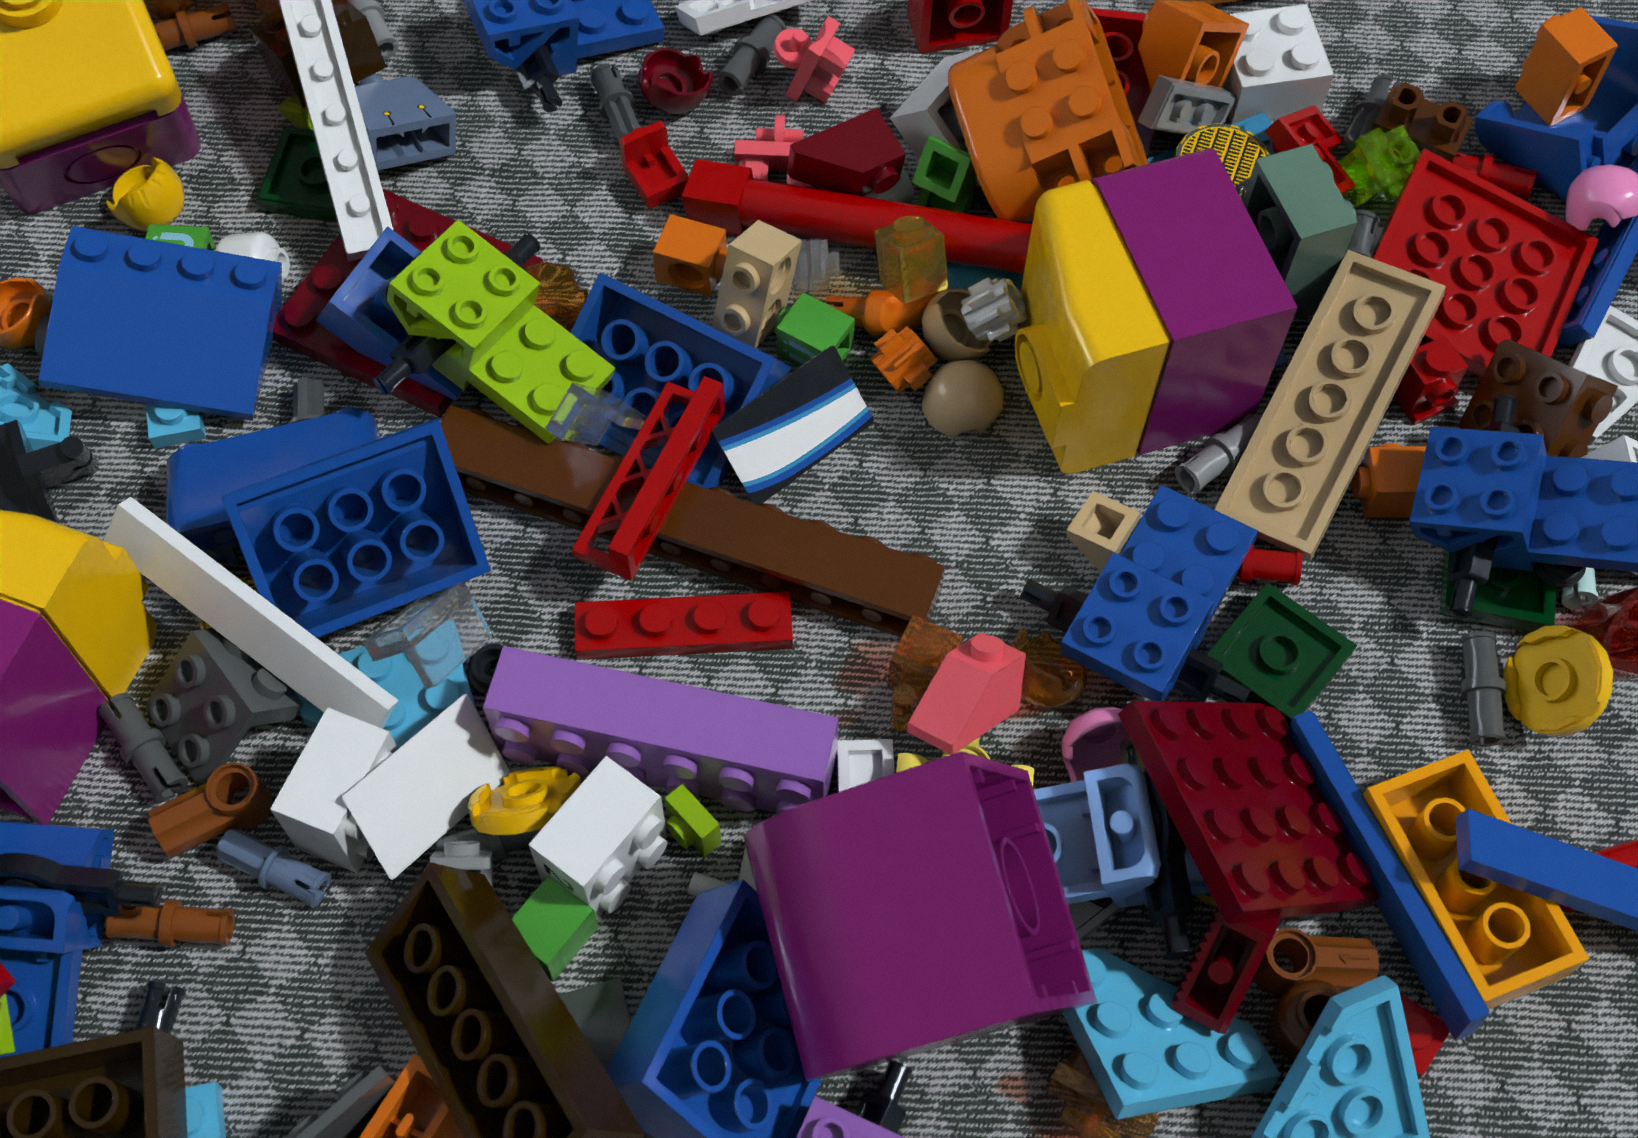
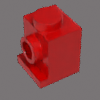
(1431, 381)

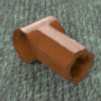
(207, 809)
(1328, 959)

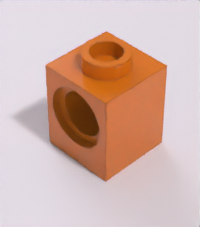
(690, 255)

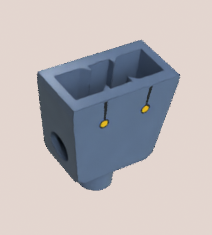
(405, 121)

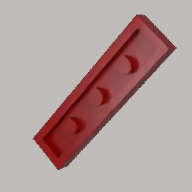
(683, 625)

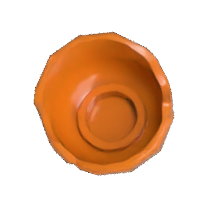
(21, 308)

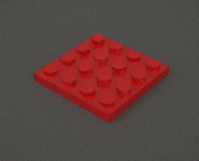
(1501, 259)

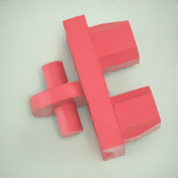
(818, 62)
(769, 150)

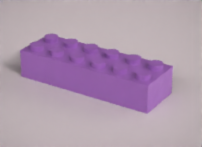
(660, 732)

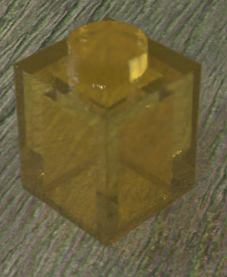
(911, 258)

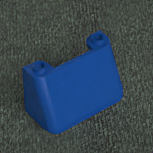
(1594, 137)
(205, 471)

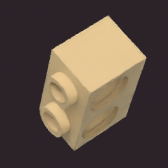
(755, 282)

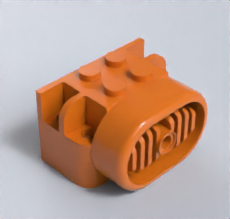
(1044, 109)

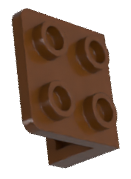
(1550, 396)

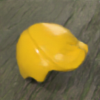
(147, 196)

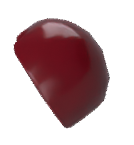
(673, 81)

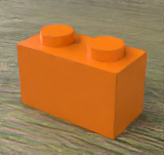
(1565, 65)

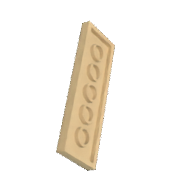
(1330, 402)

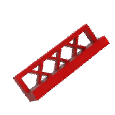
(660, 484)

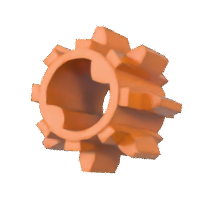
(903, 359)

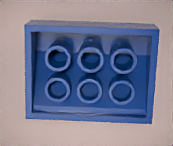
(161, 323)
(662, 345)
(359, 530)
(714, 1032)

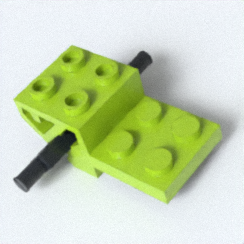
(479, 326)

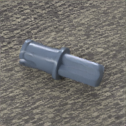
(273, 867)

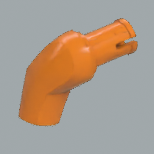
(881, 311)

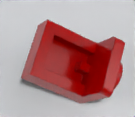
(652, 164)

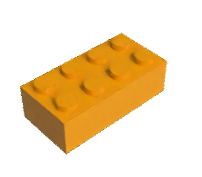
(1499, 933)

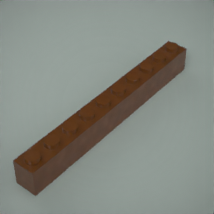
(704, 528)

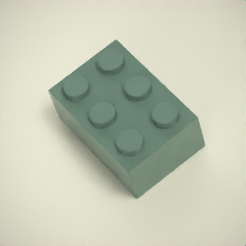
(1300, 221)

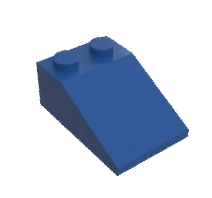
(363, 316)

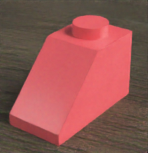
(969, 693)

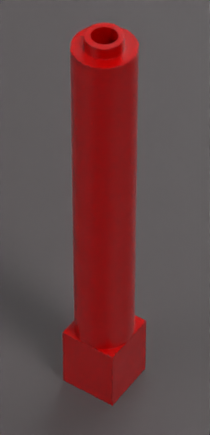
(735, 200)

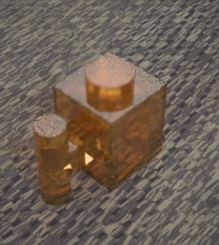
(915, 665)

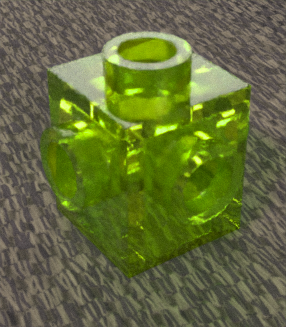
(1380, 164)

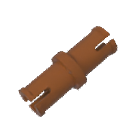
(194, 27)
(173, 924)

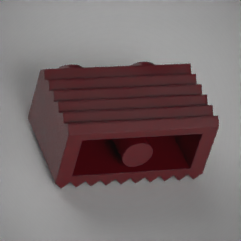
(1223, 970)

